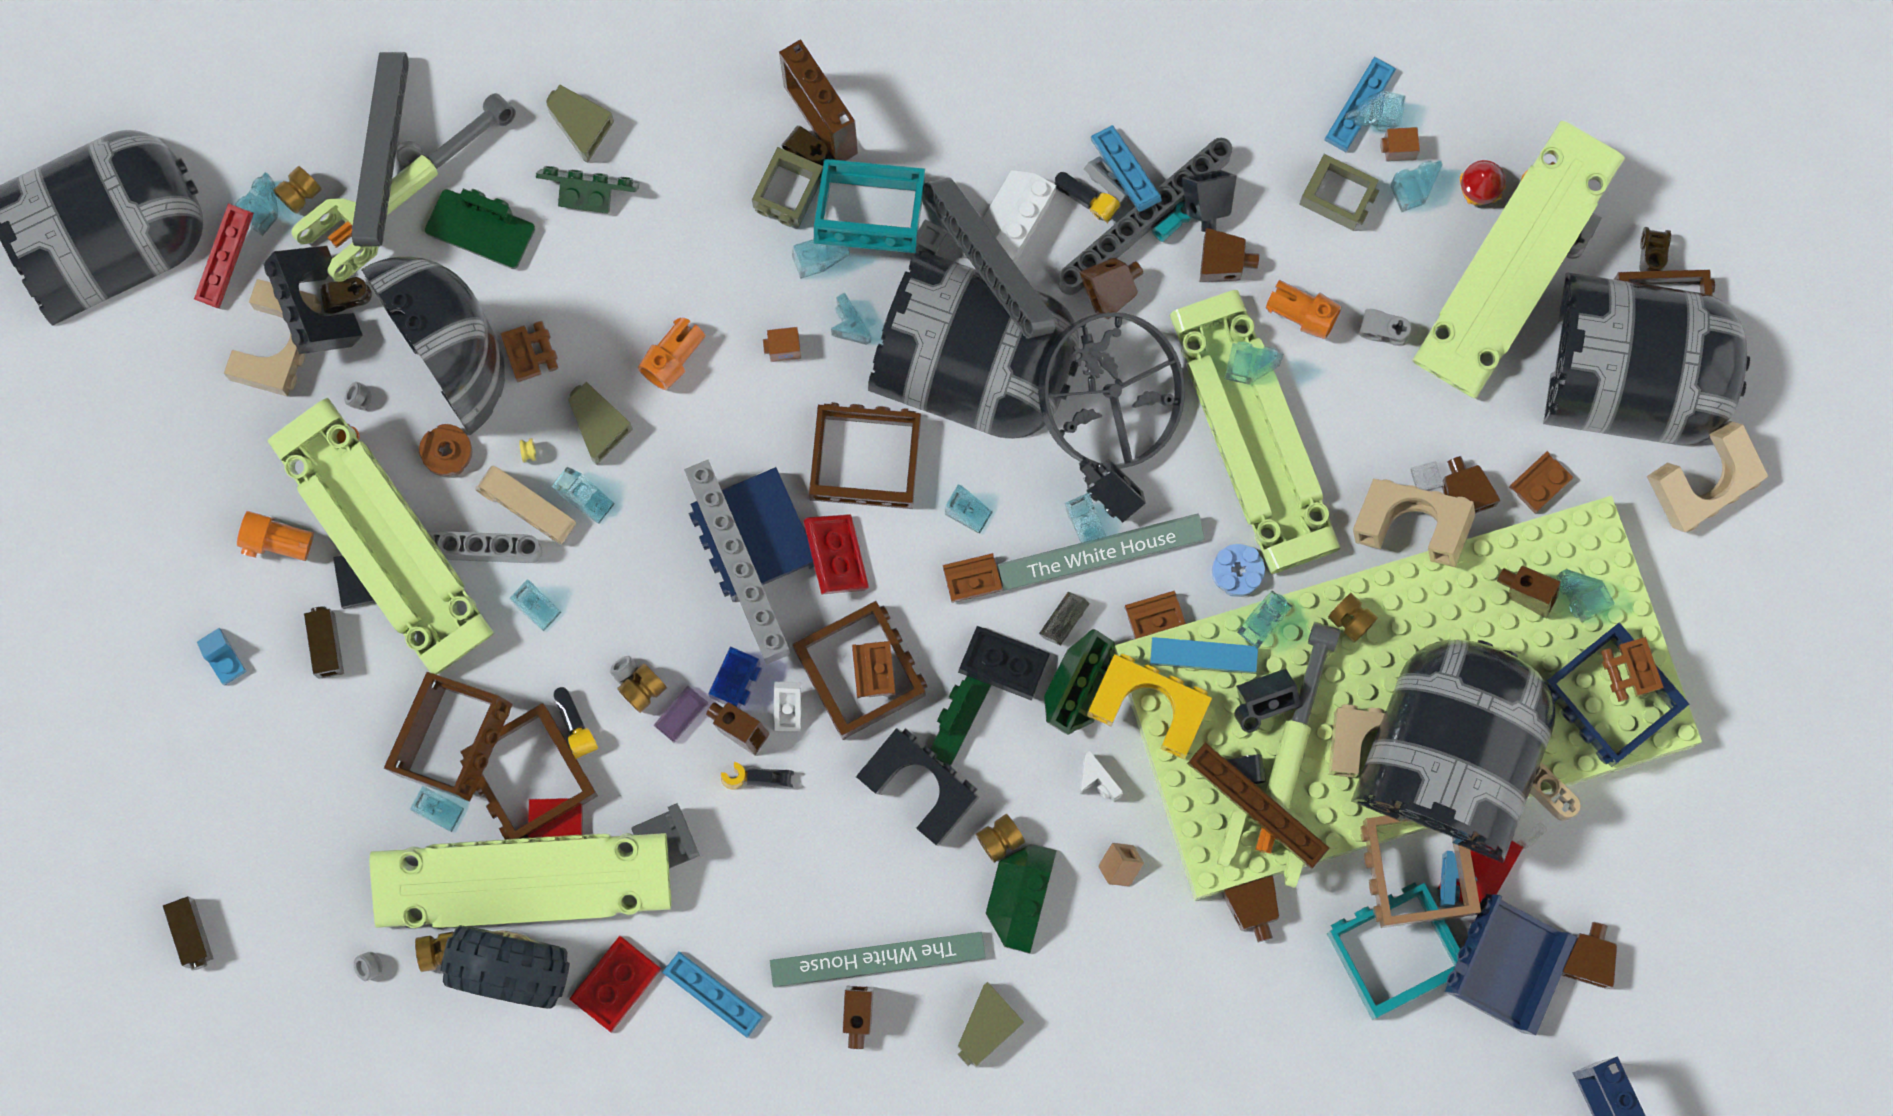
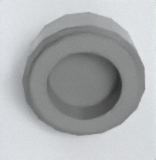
(408, 152)
(358, 396)
(623, 669)
(367, 966)

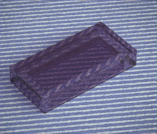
(680, 714)

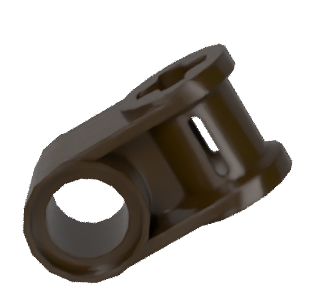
(806, 146)
(1654, 247)
(341, 295)

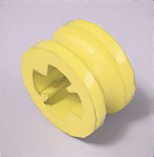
(527, 450)

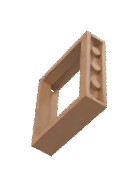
(1378, 886)

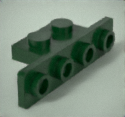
(586, 191)
(958, 718)

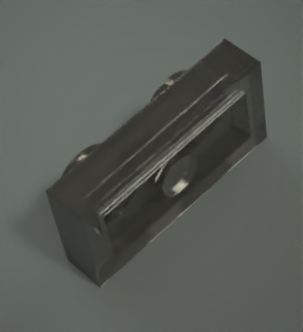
(1064, 618)

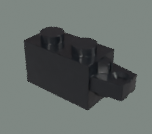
(1112, 488)

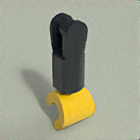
(1101, 207)
(580, 738)
(757, 777)

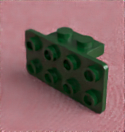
(480, 226)

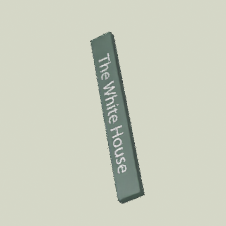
(1101, 551)
(877, 959)

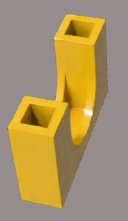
(1125, 677)

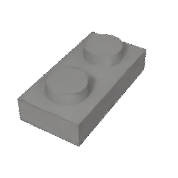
(1102, 174)

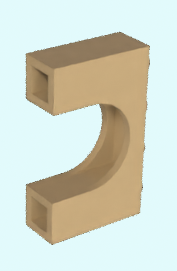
(275, 372)
(1740, 472)
(1389, 500)
(1348, 732)

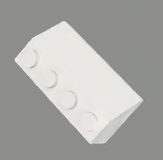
(1018, 210)

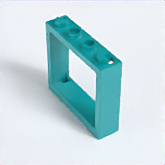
(862, 234)
(1365, 915)

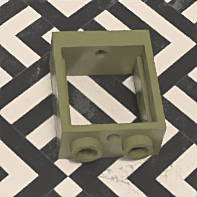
(794, 164)
(1329, 210)

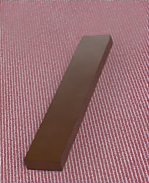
(1258, 805)

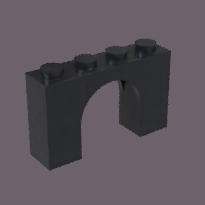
(308, 329)
(954, 795)

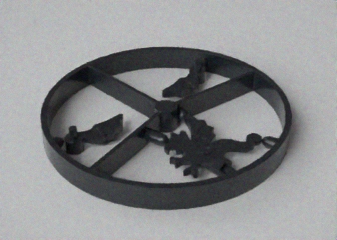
(1091, 355)

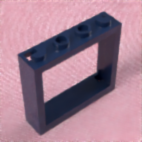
(1587, 732)
(1608, 1092)

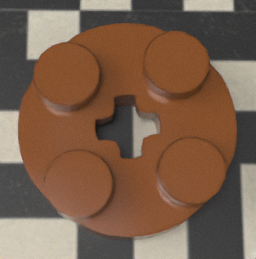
(438, 438)

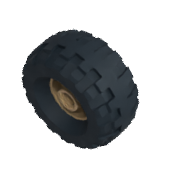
(505, 966)

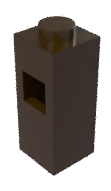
(323, 642)
(188, 933)

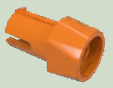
(1313, 313)
(664, 361)
(262, 534)

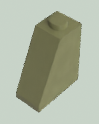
(580, 120)
(598, 421)
(987, 1027)

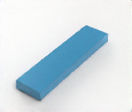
(1373, 81)
(1126, 168)
(1204, 655)
(713, 994)

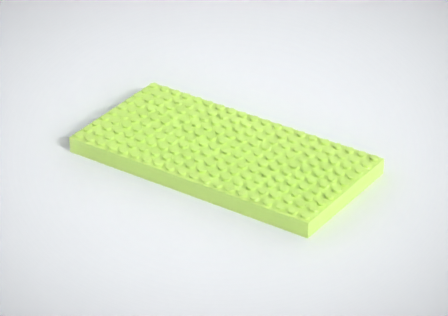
(1414, 607)

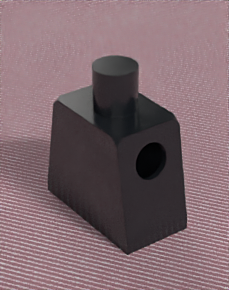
(1209, 196)

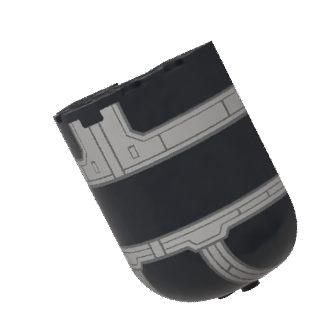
(99, 221)
(447, 330)
(963, 355)
(1645, 361)
(1460, 744)

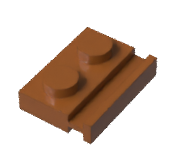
(1541, 482)
(972, 578)
(1154, 614)
(873, 669)

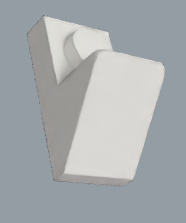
(787, 706)
(1093, 773)

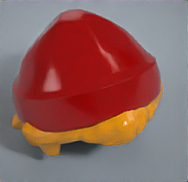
(1482, 182)

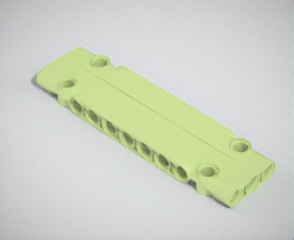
(1518, 259)
(1255, 436)
(380, 536)
(520, 880)

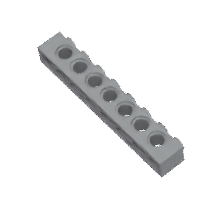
(737, 562)

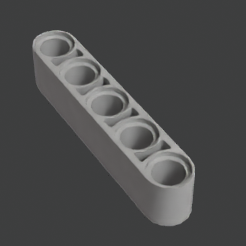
(490, 543)

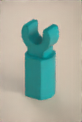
(1170, 223)

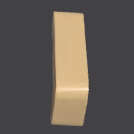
(526, 504)
(1558, 787)

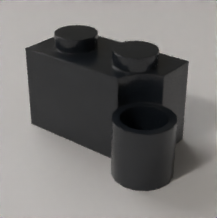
(1265, 698)

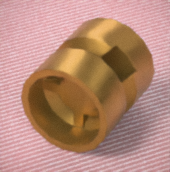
(298, 188)
(1362, 619)
(642, 688)
(1000, 838)
(427, 951)

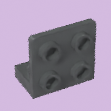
(679, 838)

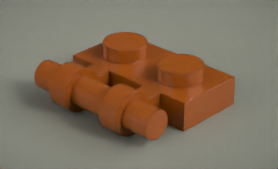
(521, 353)
(1639, 666)

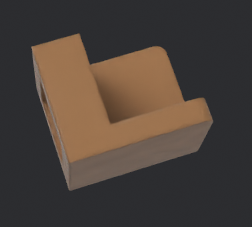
(1121, 864)

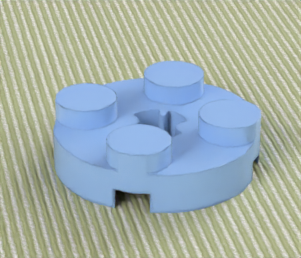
(1228, 580)

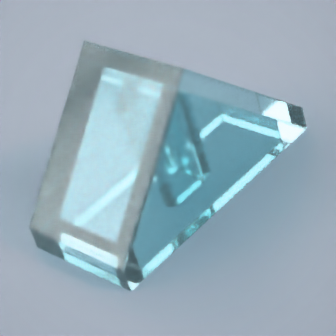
(967, 509)
(535, 605)
(436, 809)

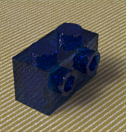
(735, 678)

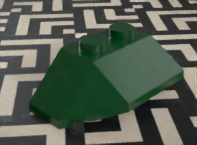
(1078, 682)
(1020, 895)

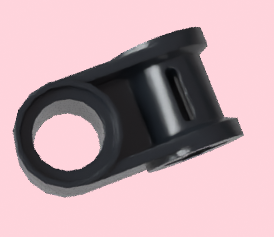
(1251, 767)

